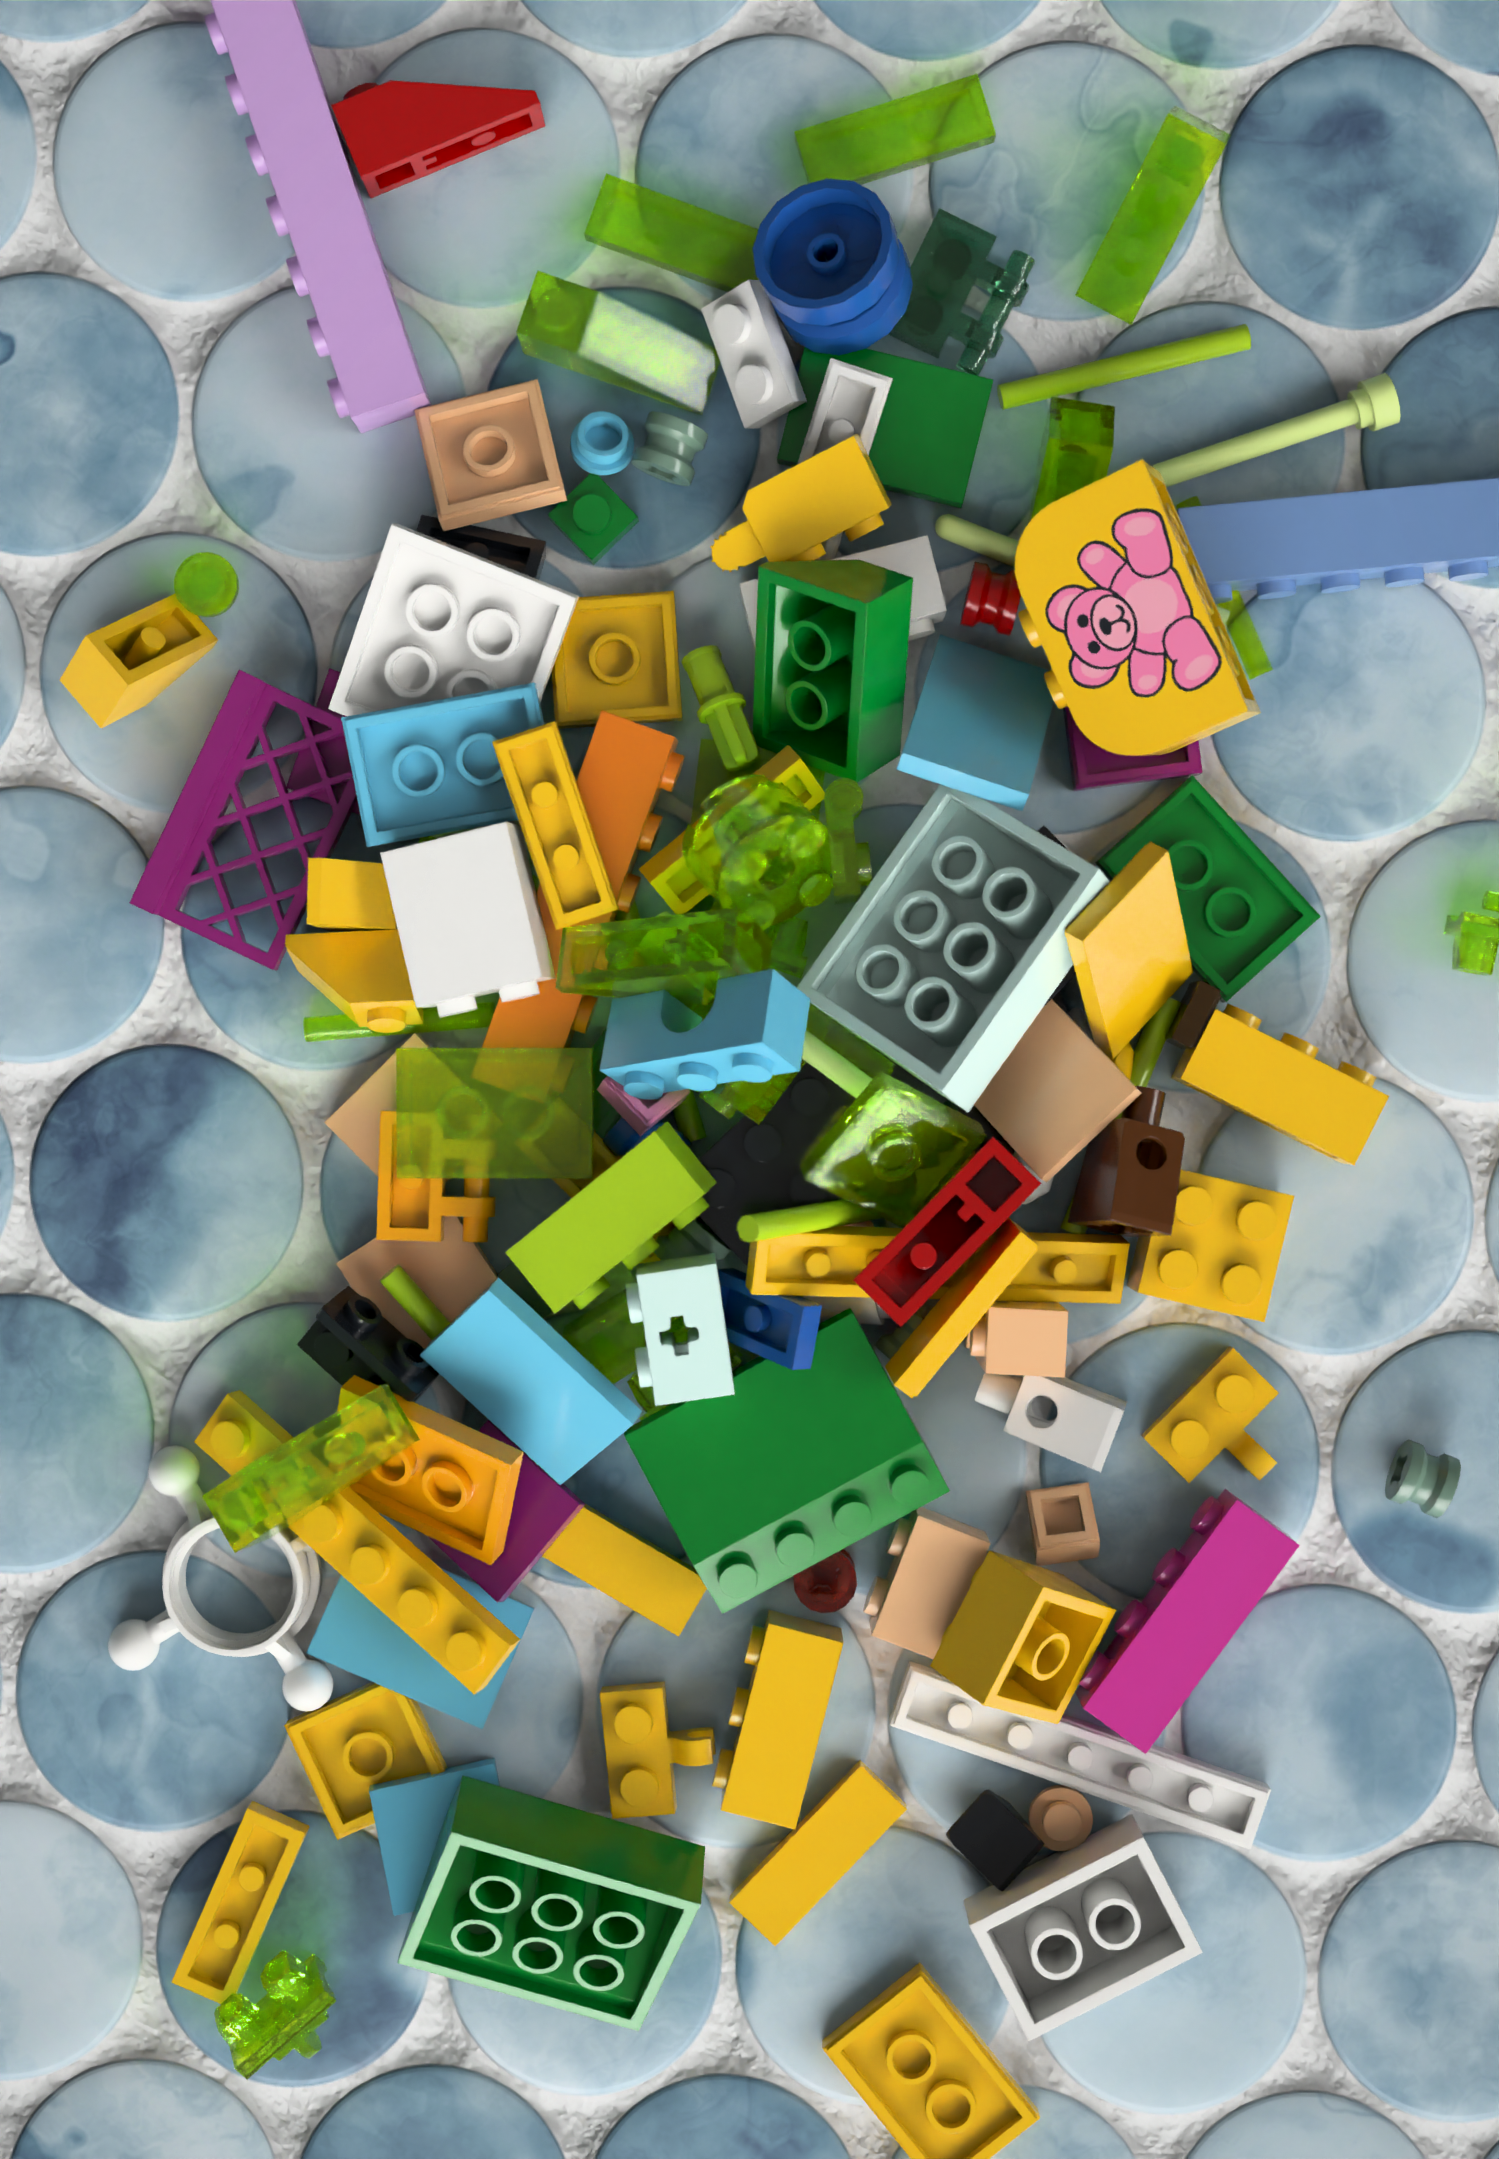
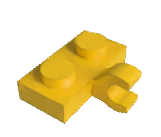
(1213, 1417)
(643, 1749)

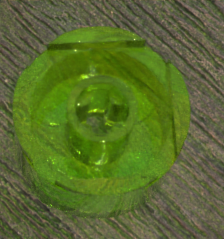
(759, 850)

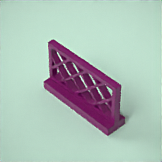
(203, 807)

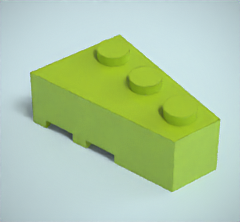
(613, 1220)

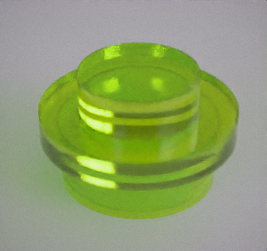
(206, 584)

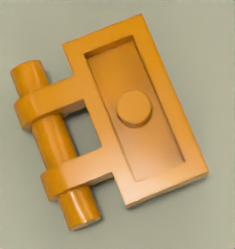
(418, 1206)

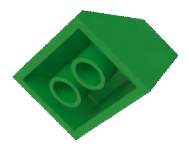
(831, 663)

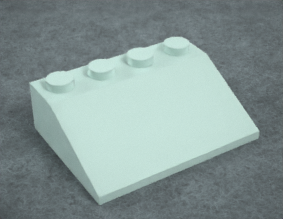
(955, 943)

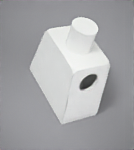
(1083, 1422)

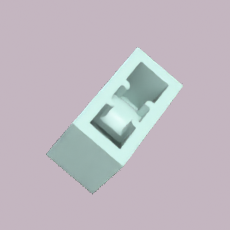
(689, 1368)

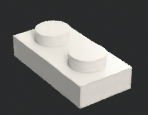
(753, 354)

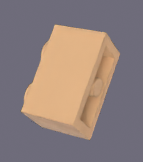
(1021, 1339)
(925, 1581)

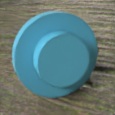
(602, 443)

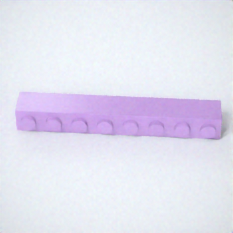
(319, 210)

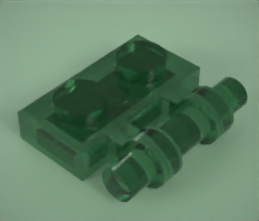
(943, 277)

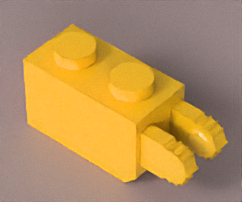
(805, 507)

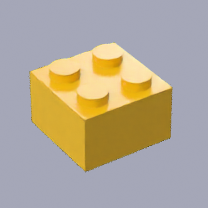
(1219, 1247)
(1022, 1638)

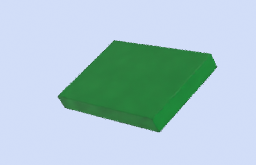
(925, 428)
(1229, 893)

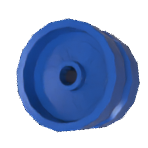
(833, 266)

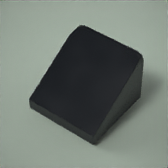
(995, 1839)

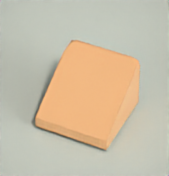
(1063, 1524)

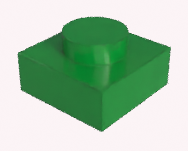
(593, 518)

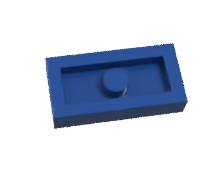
(769, 1325)

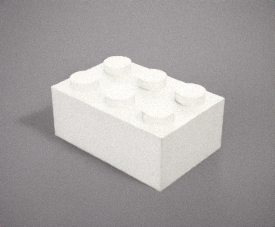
(1081, 1928)

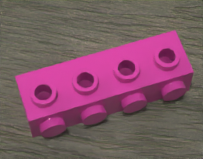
(1184, 1619)

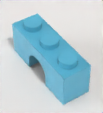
(666, 1047)

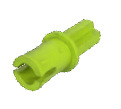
(721, 708)

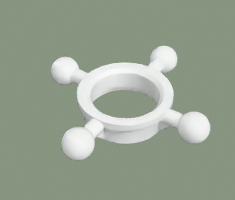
(137, 1642)

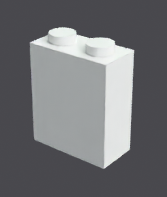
(468, 918)

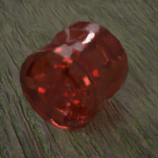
(824, 1573)

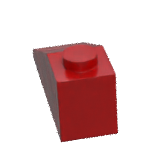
(419, 127)
(947, 1231)

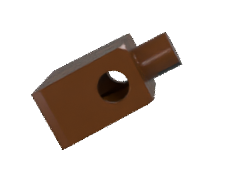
(1131, 1173)

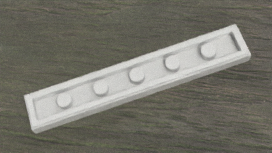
(1084, 1759)

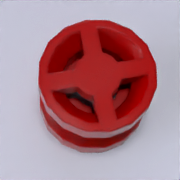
(991, 599)

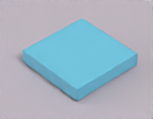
(409, 1822)

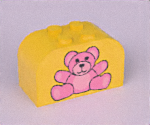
(1128, 618)

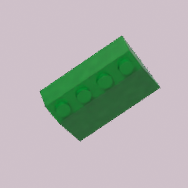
(786, 1464)
(553, 1904)

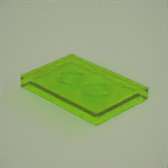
(494, 1112)

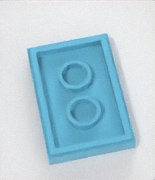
(979, 723)
(435, 763)
(530, 1382)
(371, 1645)

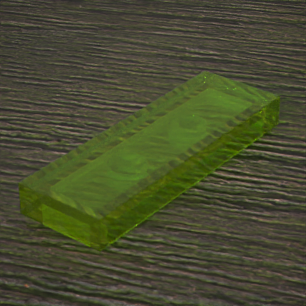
(898, 134)
(672, 234)

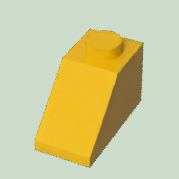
(135, 659)
(348, 896)
(360, 975)

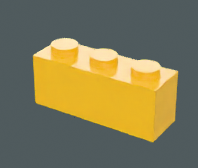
(1283, 1085)
(778, 1718)

